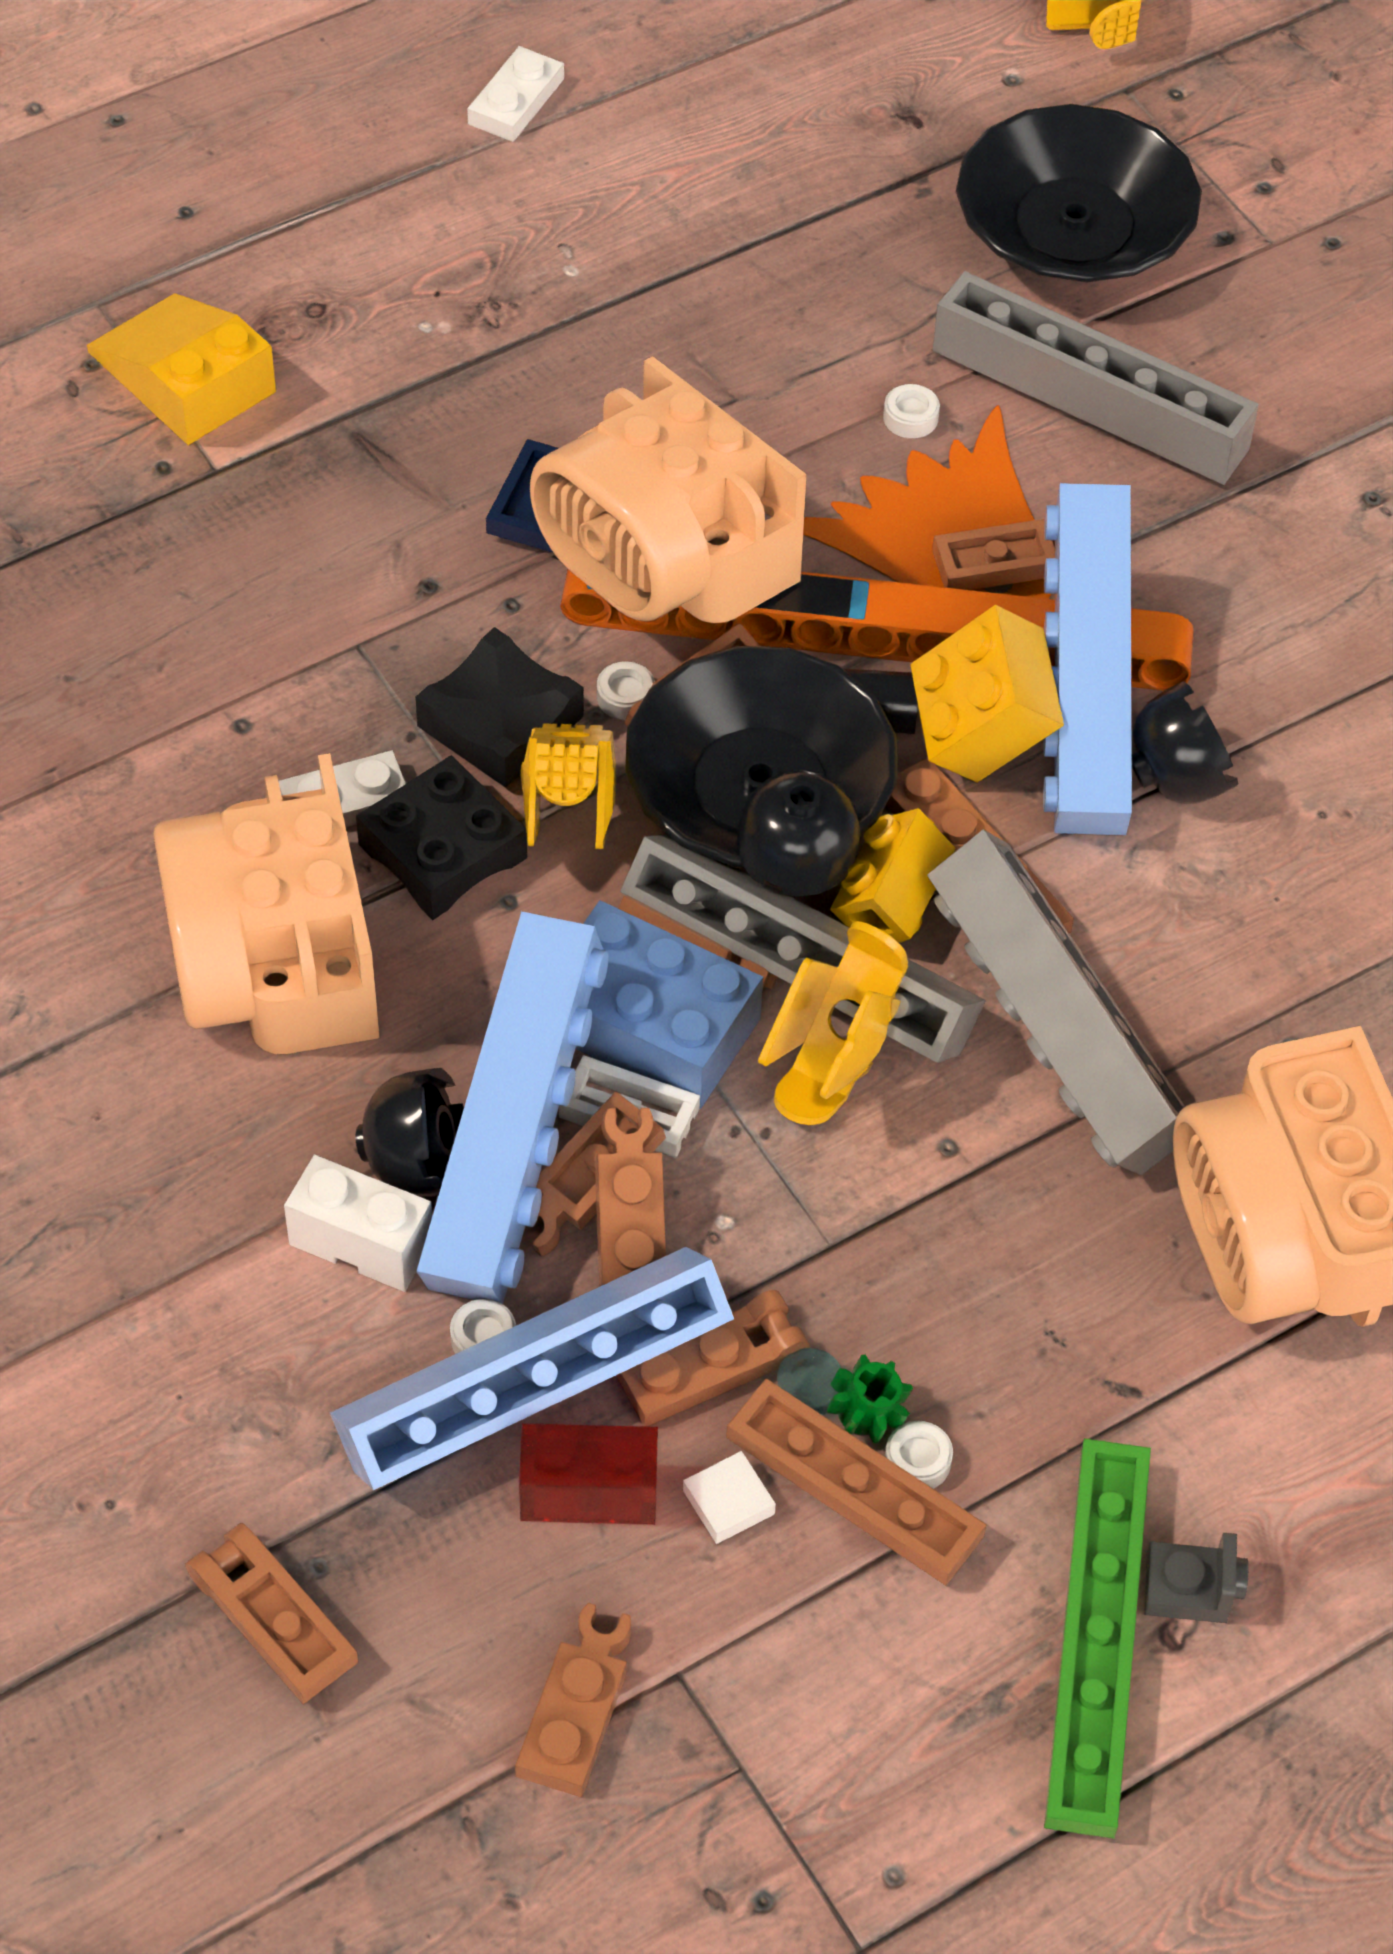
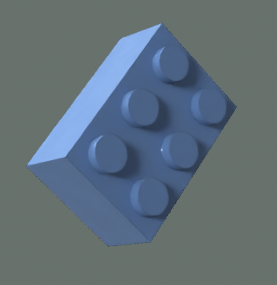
(668, 1005)

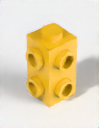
(890, 876)

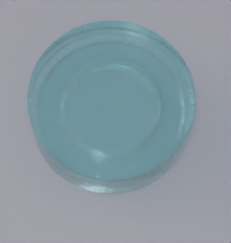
(808, 1377)

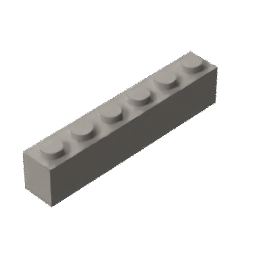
(1094, 377)
(782, 932)
(1060, 1001)

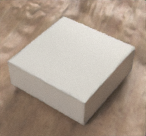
(729, 1497)

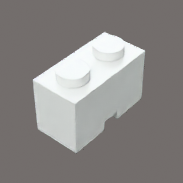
(358, 1221)

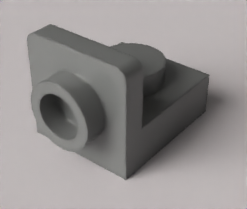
(1194, 1580)

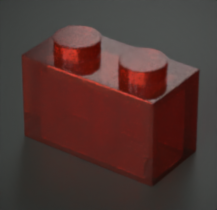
(588, 1474)

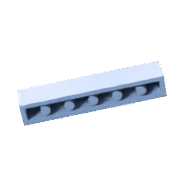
(1091, 658)
(512, 1109)
(531, 1367)

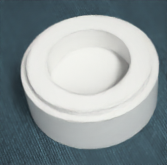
(911, 411)
(621, 687)
(478, 1322)
(921, 1451)

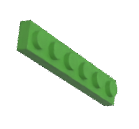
(1098, 1640)

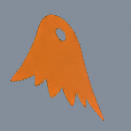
(901, 525)

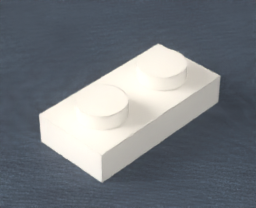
(515, 93)
(358, 783)

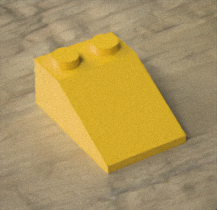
(189, 364)

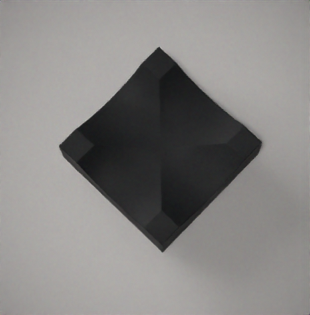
(493, 705)
(441, 835)

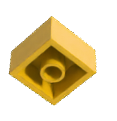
(986, 694)

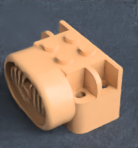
(672, 506)
(270, 919)
(1295, 1182)

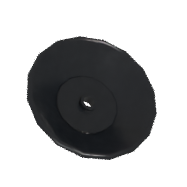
(1078, 193)
(746, 720)

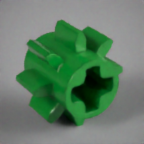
(877, 1382)

